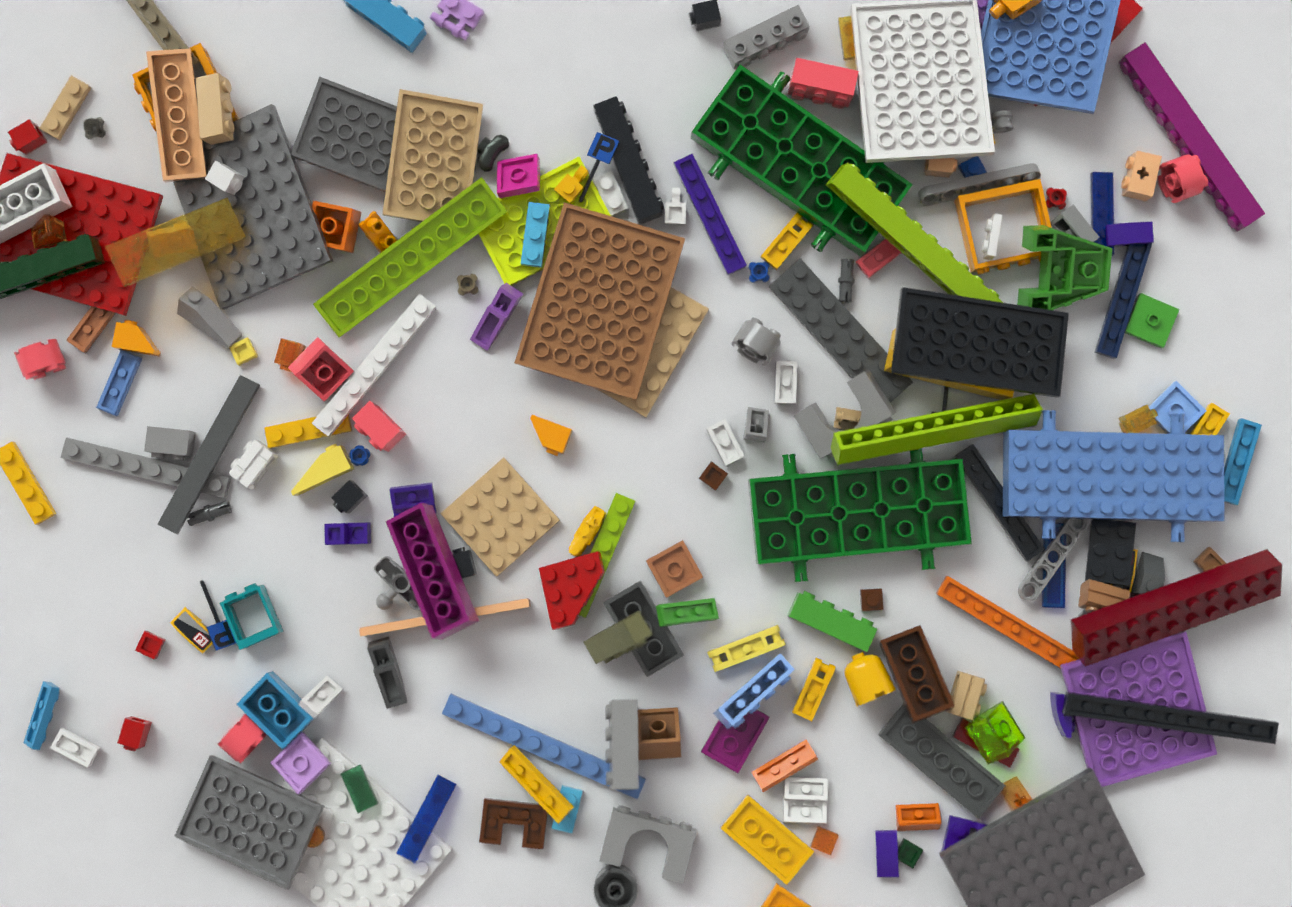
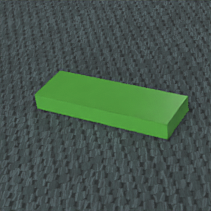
(687, 612)

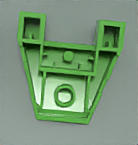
(1068, 268)

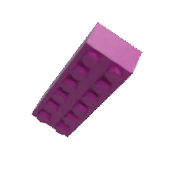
(432, 571)

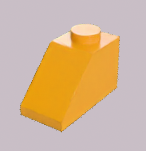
(133, 339)
(551, 435)

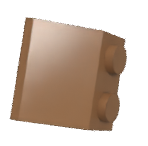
(658, 734)

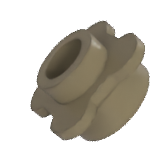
(471, 279)

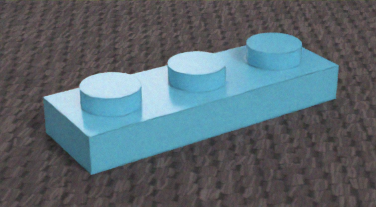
(535, 234)

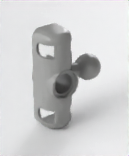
(385, 600)

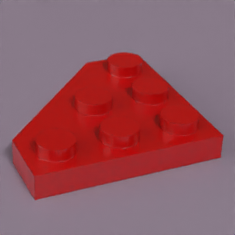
(570, 586)

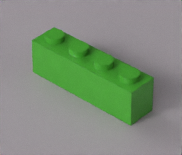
(832, 622)

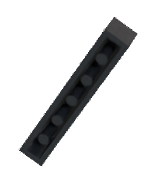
(628, 160)

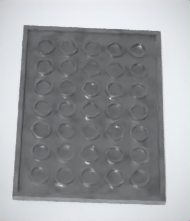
(271, 209)
(1047, 852)

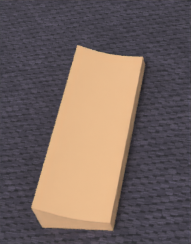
(176, 114)

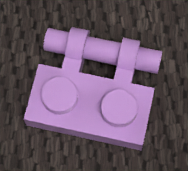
(462, 11)

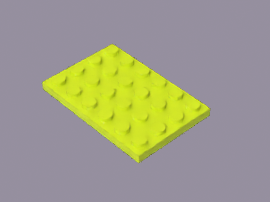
(506, 234)

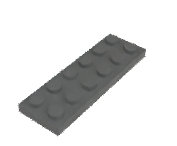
(942, 761)

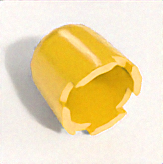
(867, 678)

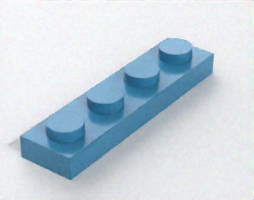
(1239, 459)

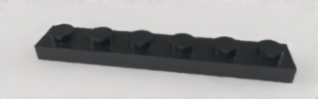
(992, 493)

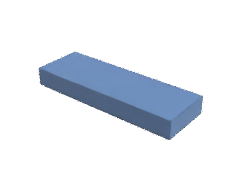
(119, 383)

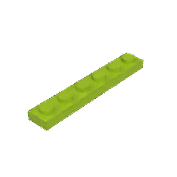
(609, 536)

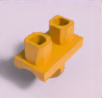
(377, 232)

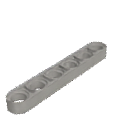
(940, 194)
(1043, 562)

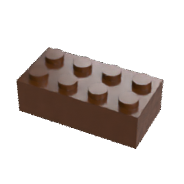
(916, 674)

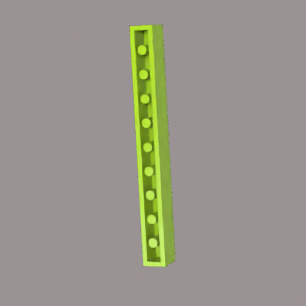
(907, 235)
(935, 429)

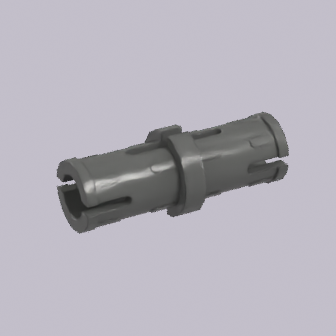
(846, 280)
(209, 513)

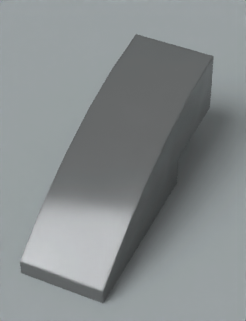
(387, 672)

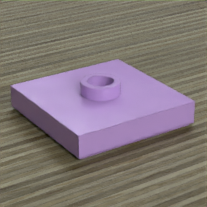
(300, 763)

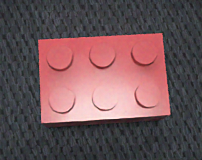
(822, 83)

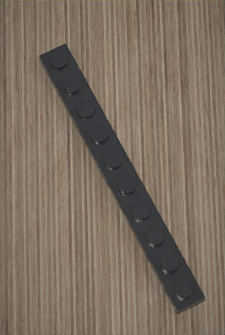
(1170, 717)

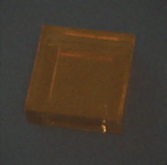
(824, 840)

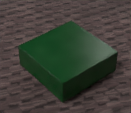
(909, 853)

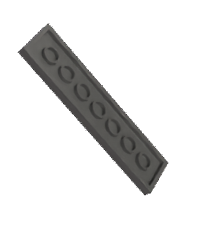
(835, 327)

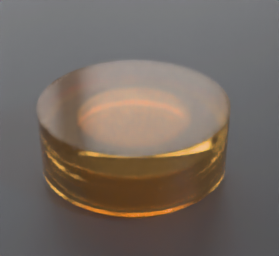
(317, 837)

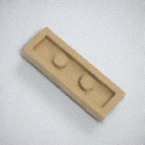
(65, 107)

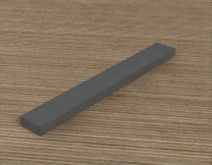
(208, 454)

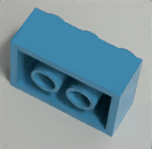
(275, 709)

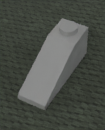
(206, 316)

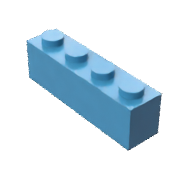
(391, 21)

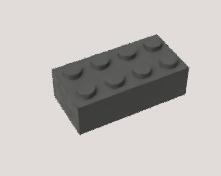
(661, 645)

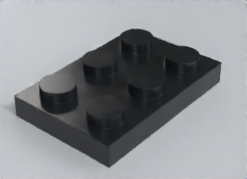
(1110, 552)

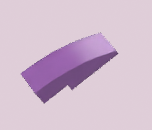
(496, 316)

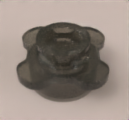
(88, 127)

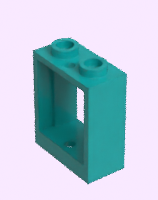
(234, 624)

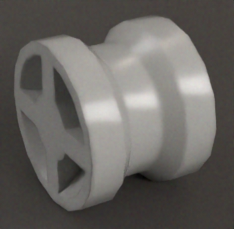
(1002, 121)

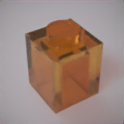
(287, 353)

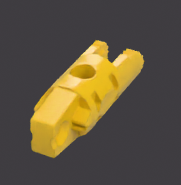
(587, 531)

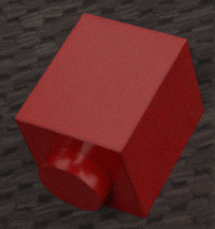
(26, 137)
(134, 733)

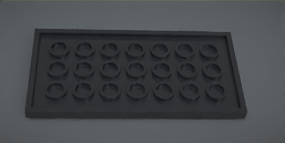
(980, 342)

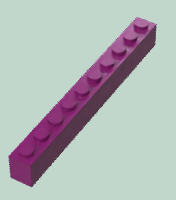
(1190, 136)

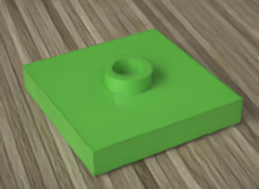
(1151, 320)

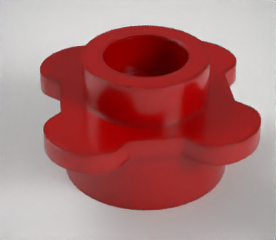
(1060, 194)

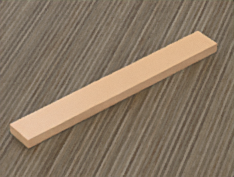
(415, 622)

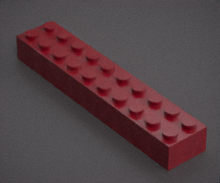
(1176, 607)

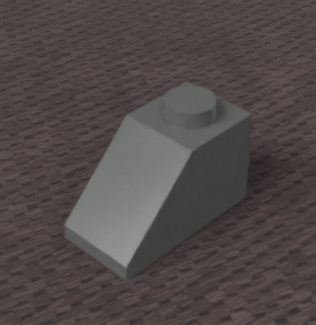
(1149, 574)

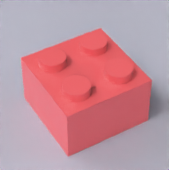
(320, 369)
(378, 426)

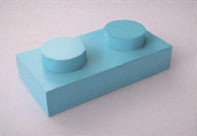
(573, 795)

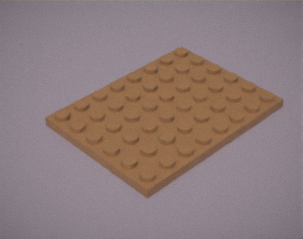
(600, 301)

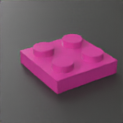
(518, 176)

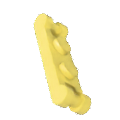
(746, 648)

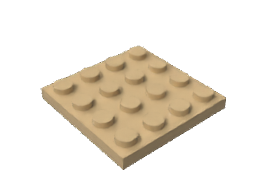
(500, 517)

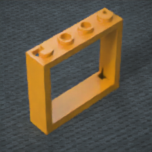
(142, 79)
(1033, 187)

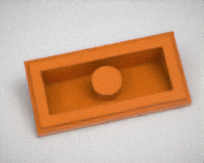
(918, 817)

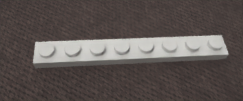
(374, 365)

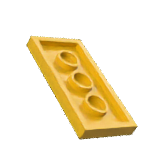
(767, 839)

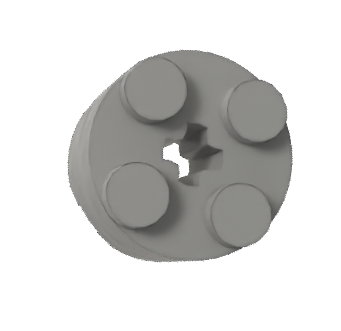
(757, 341)

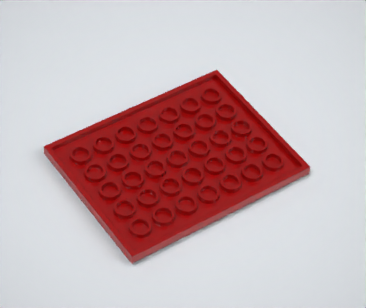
(100, 210)

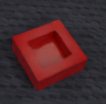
(150, 645)

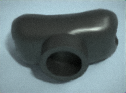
(490, 150)

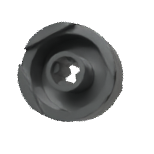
(615, 876)

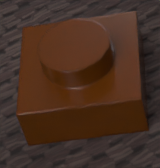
(713, 476)
(871, 599)

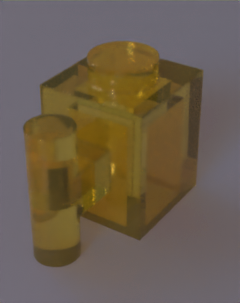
(1138, 420)

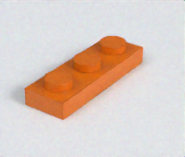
(784, 765)

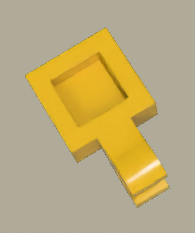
(570, 186)

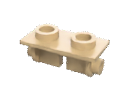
(846, 418)

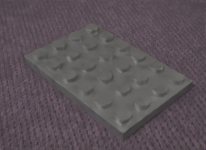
(347, 134)
(249, 821)

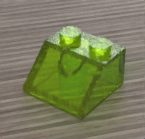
(995, 733)

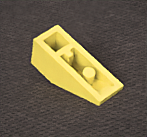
(325, 468)

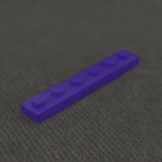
(710, 214)

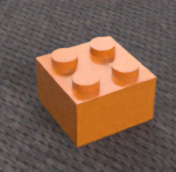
(338, 225)

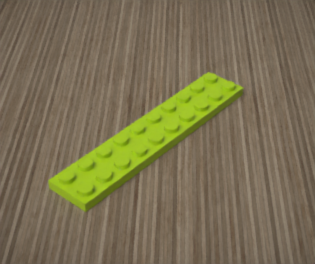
(410, 257)

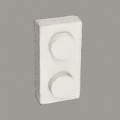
(610, 193)
(992, 227)
(785, 382)
(725, 442)
(320, 696)
(75, 747)

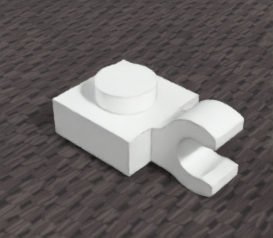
(675, 211)

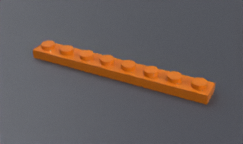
(1005, 622)

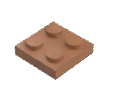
(674, 569)

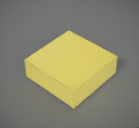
(243, 351)

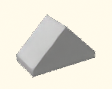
(756, 424)

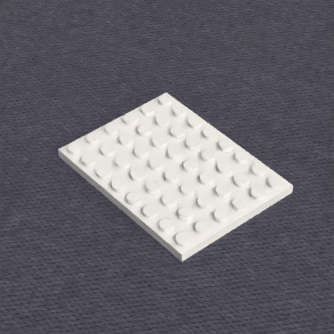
(921, 80)
(359, 850)

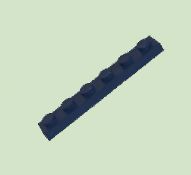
(1122, 300)

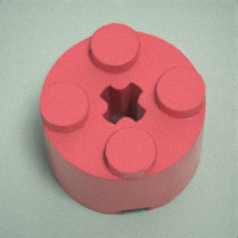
(1182, 178)
(40, 358)
(242, 739)

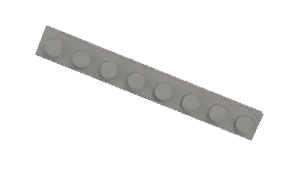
(137, 465)

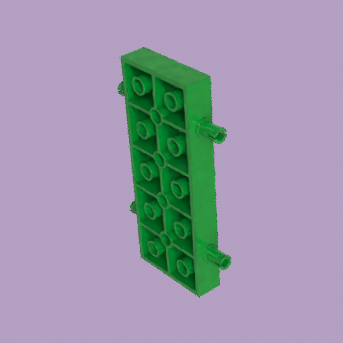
(790, 156)
(859, 511)

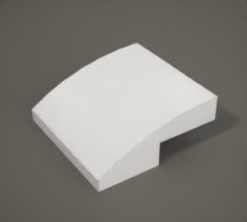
(805, 800)

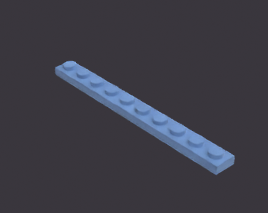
(531, 741)

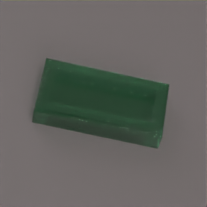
(359, 788)

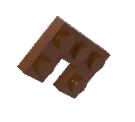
(513, 812)

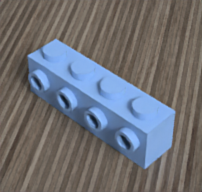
(756, 689)

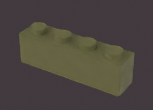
(618, 639)

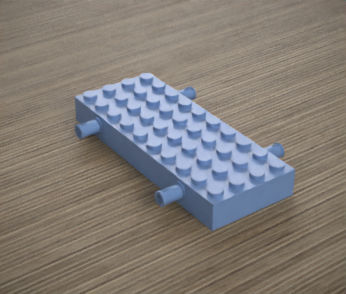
(1113, 476)

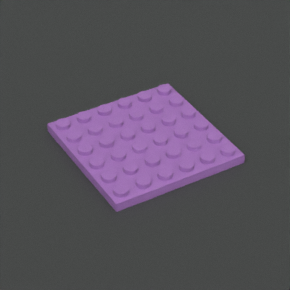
(1150, 674)

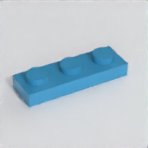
(41, 715)

